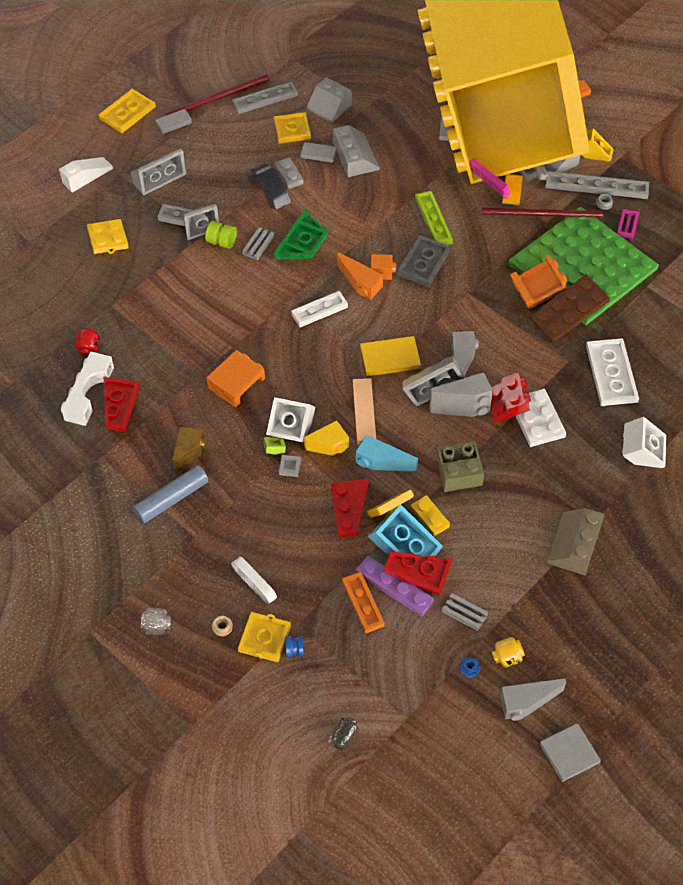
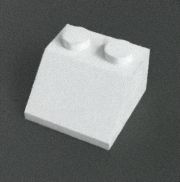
(290, 419)
(644, 443)

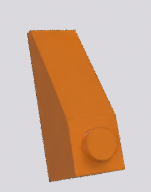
(362, 278)

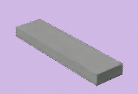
(265, 97)

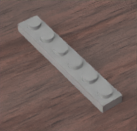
(597, 185)

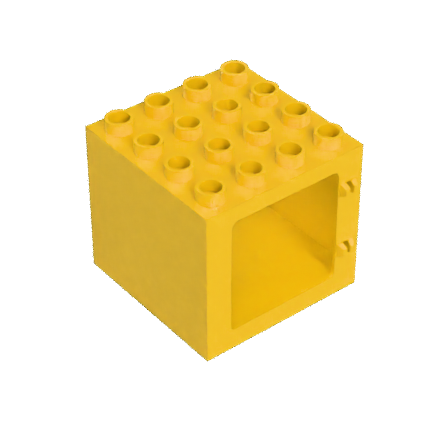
(497, 119)

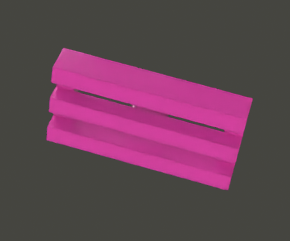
(625, 234)

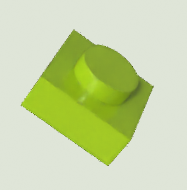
(274, 445)

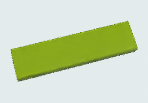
(433, 217)

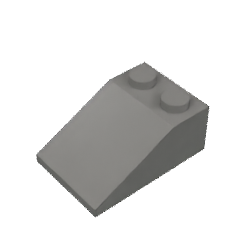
(462, 397)

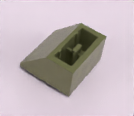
(460, 466)

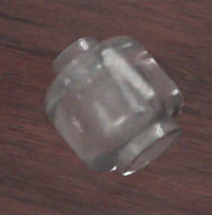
(155, 621)

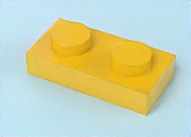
(430, 515)

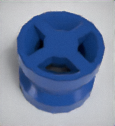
(294, 646)

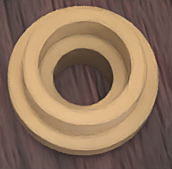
(222, 620)

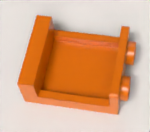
(539, 283)
(234, 377)

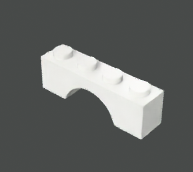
(77, 407)

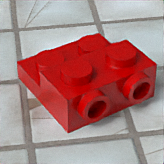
(510, 397)

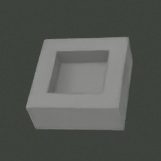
(290, 466)

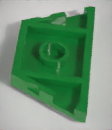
(302, 239)

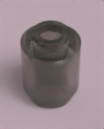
(343, 733)

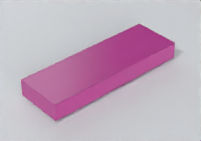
(489, 178)

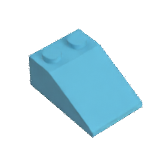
(404, 534)

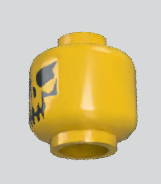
(508, 652)

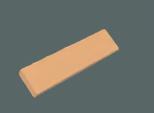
(364, 409)

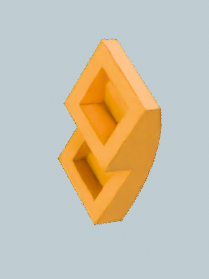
(514, 184)

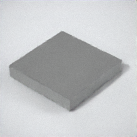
(570, 752)

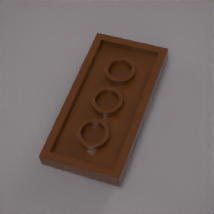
(569, 308)

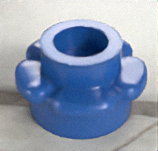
(467, 672)

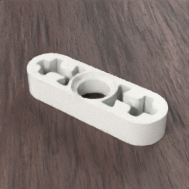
(254, 580)

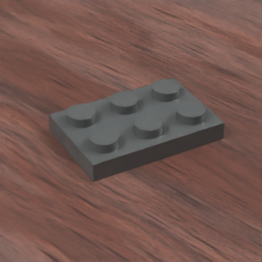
(424, 261)

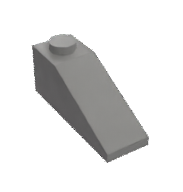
(464, 348)
(523, 699)

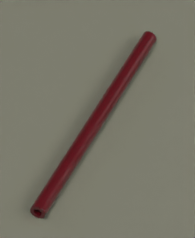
(219, 95)
(542, 212)

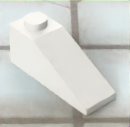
(83, 171)

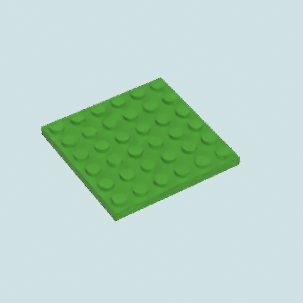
(592, 249)

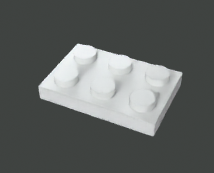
(541, 422)

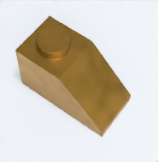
(188, 446)

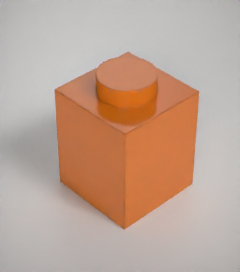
(384, 265)

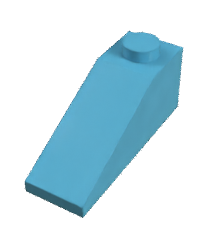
(381, 456)

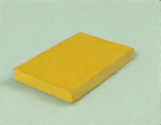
(127, 110)
(390, 356)

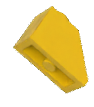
(598, 147)
(327, 440)

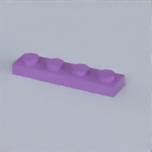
(399, 590)

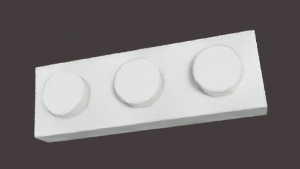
(319, 309)

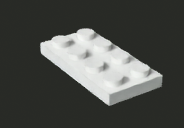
(612, 372)

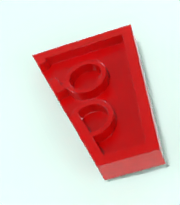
(119, 402)
(348, 505)
(423, 572)

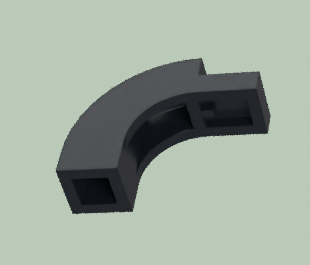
(270, 184)

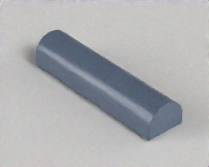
(170, 494)

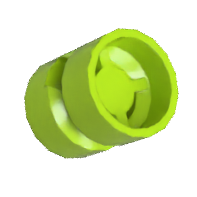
(220, 234)

